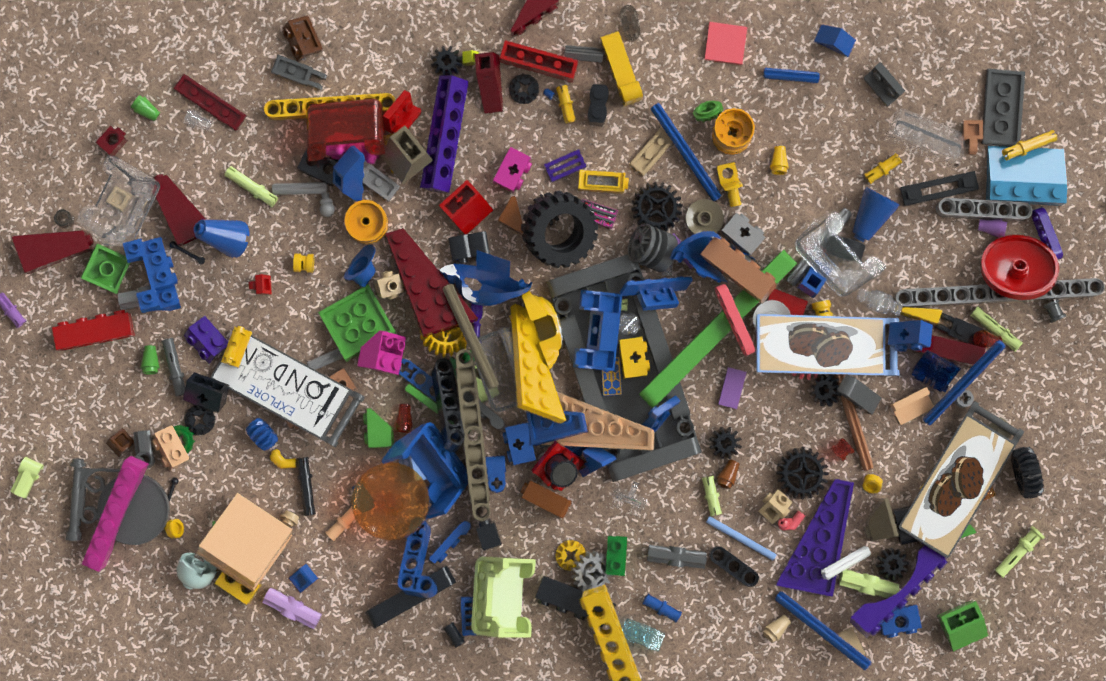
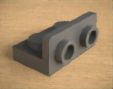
(884, 84)

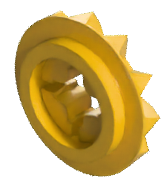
(561, 554)

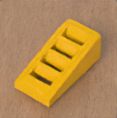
(928, 315)

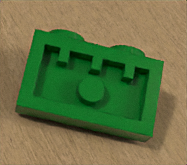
(616, 555)

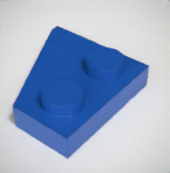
(659, 414)

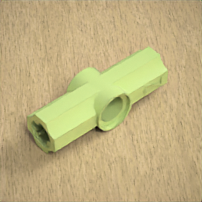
(868, 584)

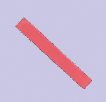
(734, 319)

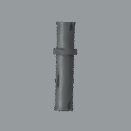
(174, 367)

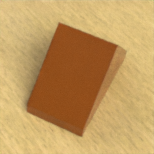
(511, 216)

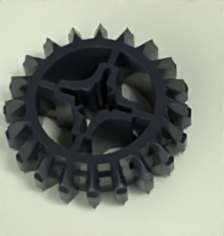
(651, 200)
(802, 464)
(1027, 472)

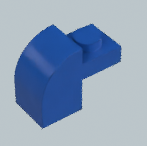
(811, 283)

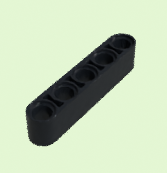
(444, 412)
(402, 602)

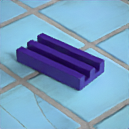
(550, 172)

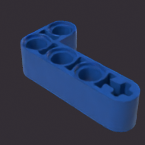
(418, 556)

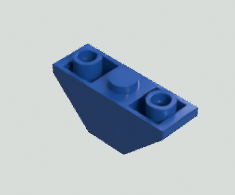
(349, 173)

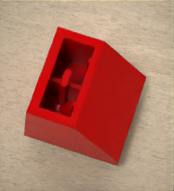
(466, 207)

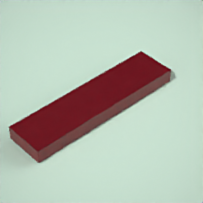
(210, 102)

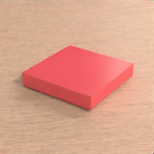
(725, 43)

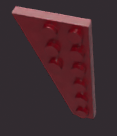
(423, 285)

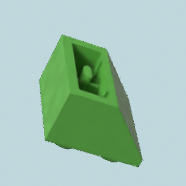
(379, 432)
(963, 625)

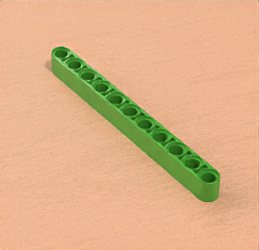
(709, 337)

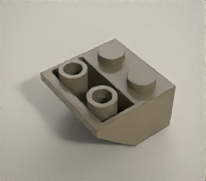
(405, 155)

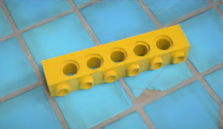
(600, 597)

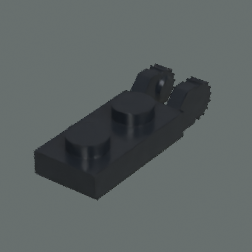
(959, 330)

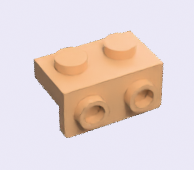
(169, 447)

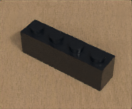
(564, 597)

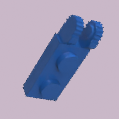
(439, 555)

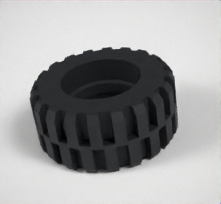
(579, 241)

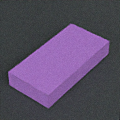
(732, 388)

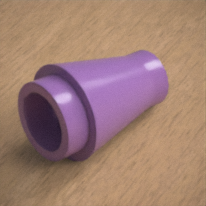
(993, 227)

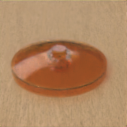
(390, 501)

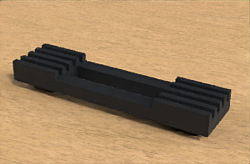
(966, 183)

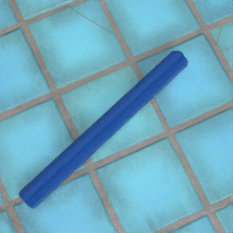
(686, 152)
(964, 382)
(821, 629)

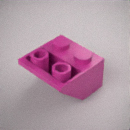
(383, 353)

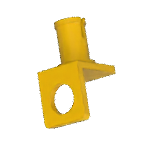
(730, 184)

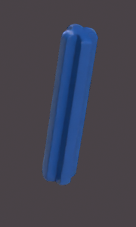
(791, 75)

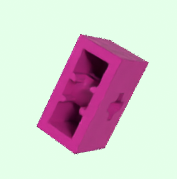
(512, 159)

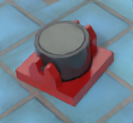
(560, 469)

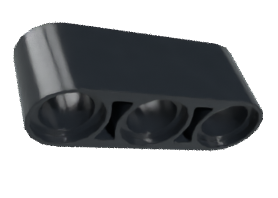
(742, 570)

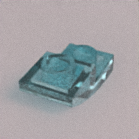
(643, 634)

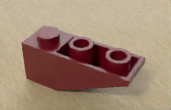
(532, 13)
(489, 81)

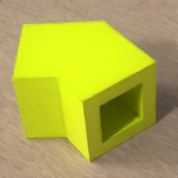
(469, 57)

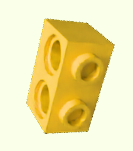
(236, 589)

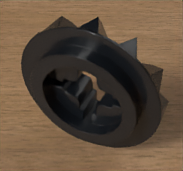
(522, 97)
(199, 429)

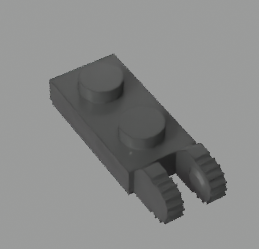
(297, 72)
(485, 412)

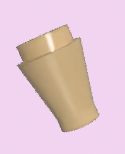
(776, 629)

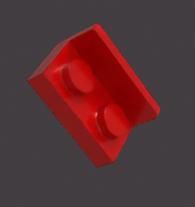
(401, 113)

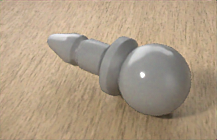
(327, 208)

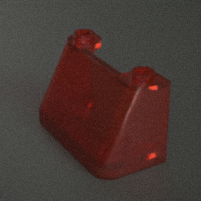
(345, 124)

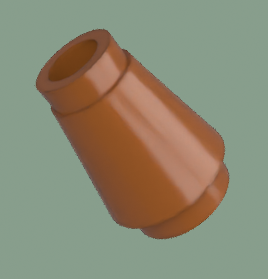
(728, 474)

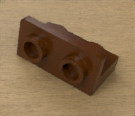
(301, 37)

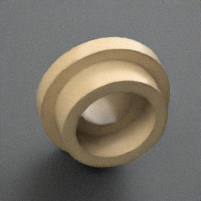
(289, 518)

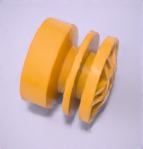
(736, 121)

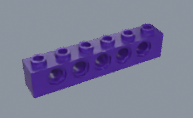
(444, 133)

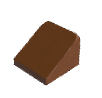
(120, 442)

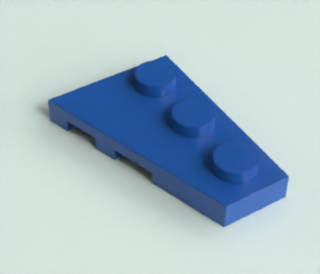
(545, 430)

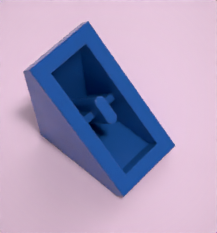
(835, 39)

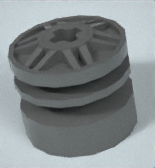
(652, 247)

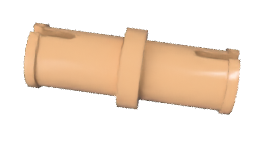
(341, 524)

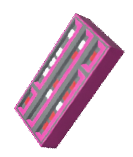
(604, 215)

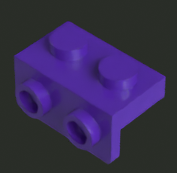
(206, 339)

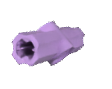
(292, 608)

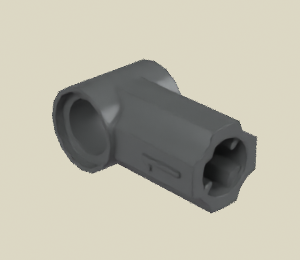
(144, 446)

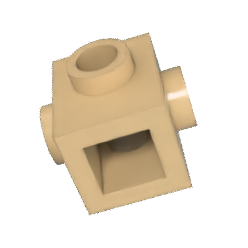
(383, 287)
(775, 506)

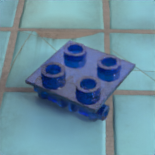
(936, 370)

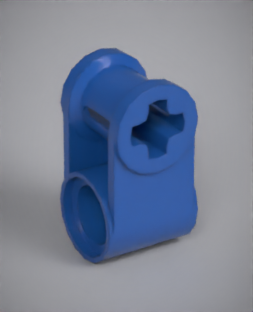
(496, 470)

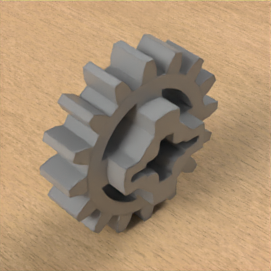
(591, 565)

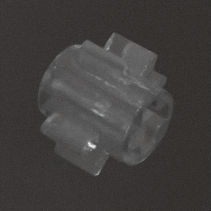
(629, 324)

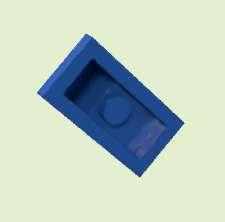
(595, 459)

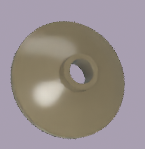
(704, 208)

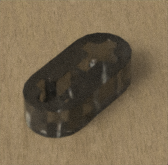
(634, 22)

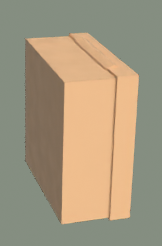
(245, 542)

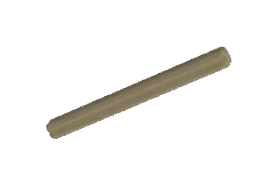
(470, 336)

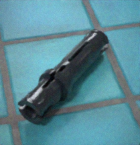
(306, 486)

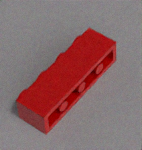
(539, 61)
(93, 331)

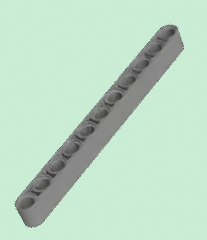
(989, 296)

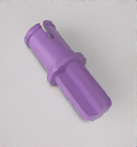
(11, 311)

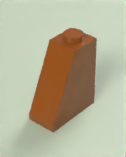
(545, 498)

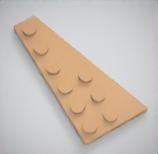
(605, 429)

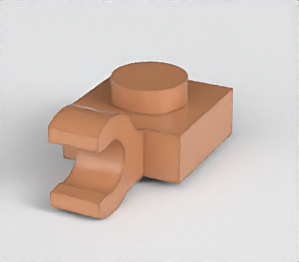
(973, 132)

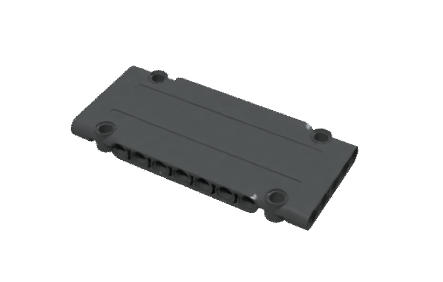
(669, 441)

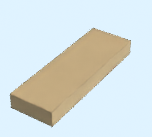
(651, 152)

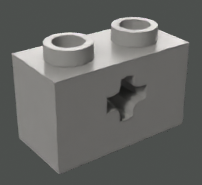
(745, 243)

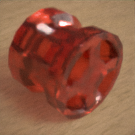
(842, 449)

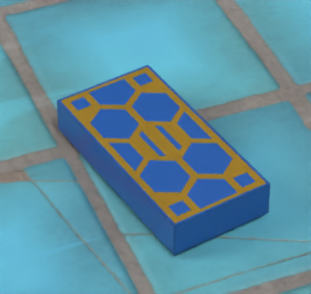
(612, 380)

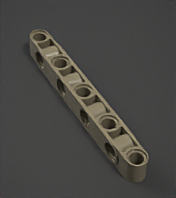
(473, 448)

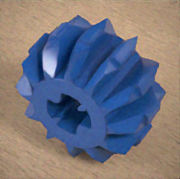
(261, 434)

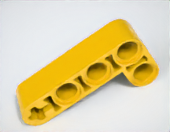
(621, 68)

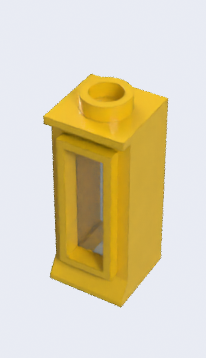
(602, 181)

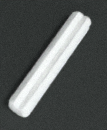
(846, 562)

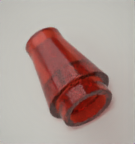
(985, 339)
(404, 419)

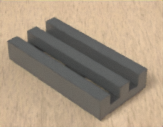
(584, 53)

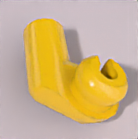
(280, 461)

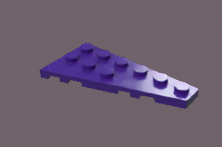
(820, 543)

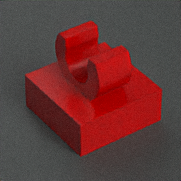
(261, 284)

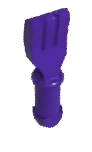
(478, 311)

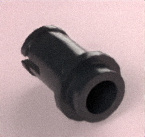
(454, 635)

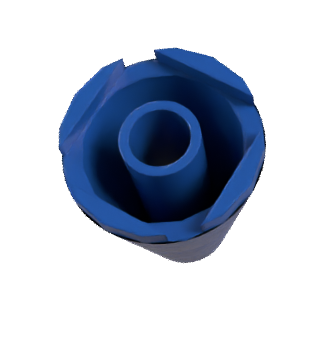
(872, 214)
(223, 235)

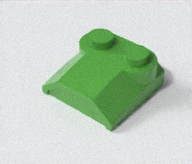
(105, 268)

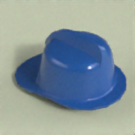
(362, 267)

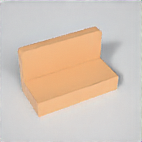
(912, 406)

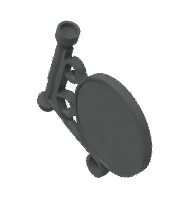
(143, 518)

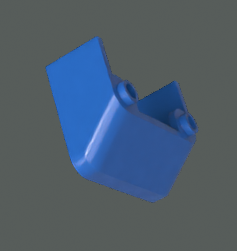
(441, 468)

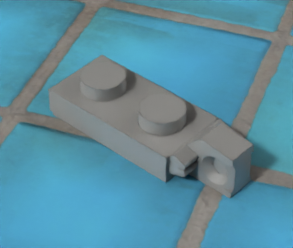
(379, 182)

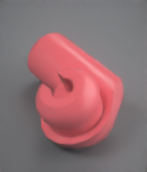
(791, 523)

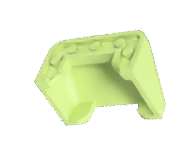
(499, 596)

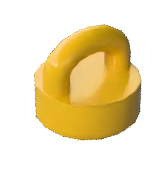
(872, 483)
(174, 528)

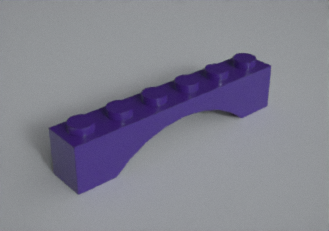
(872, 615)

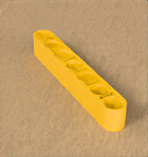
(303, 103)

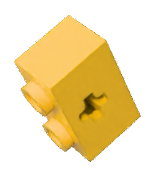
(626, 350)

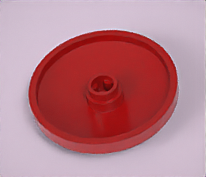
(1019, 267)

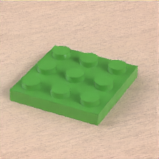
(355, 321)

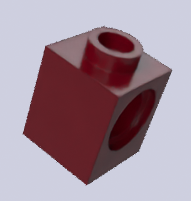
(103, 141)

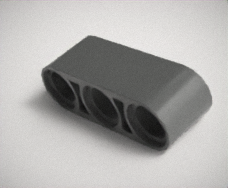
(859, 394)

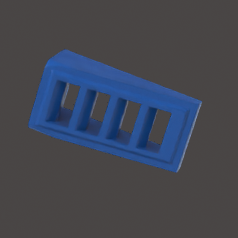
(463, 615)

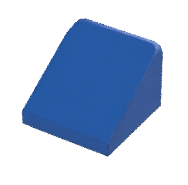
(303, 578)

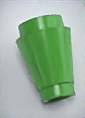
(145, 108)
(149, 360)

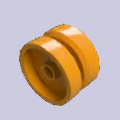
(367, 233)

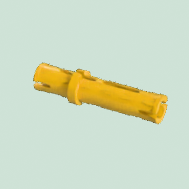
(1022, 147)

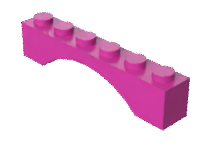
(114, 511)

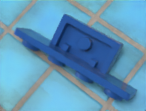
(656, 293)

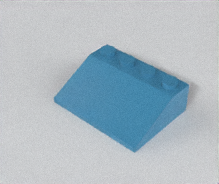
(1030, 178)

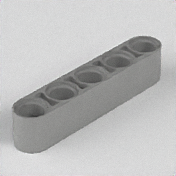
(992, 206)

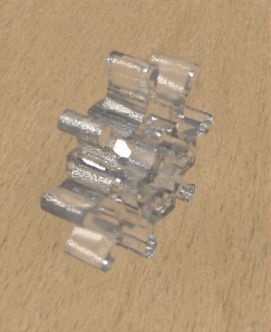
(879, 302)

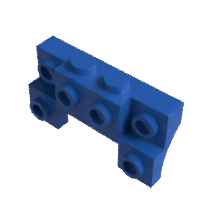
(162, 281)
(602, 330)

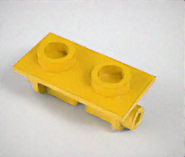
(236, 346)

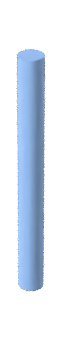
(741, 538)

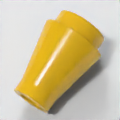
(779, 161)

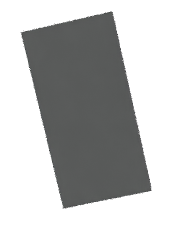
(1003, 107)

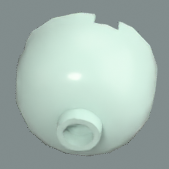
(195, 573)

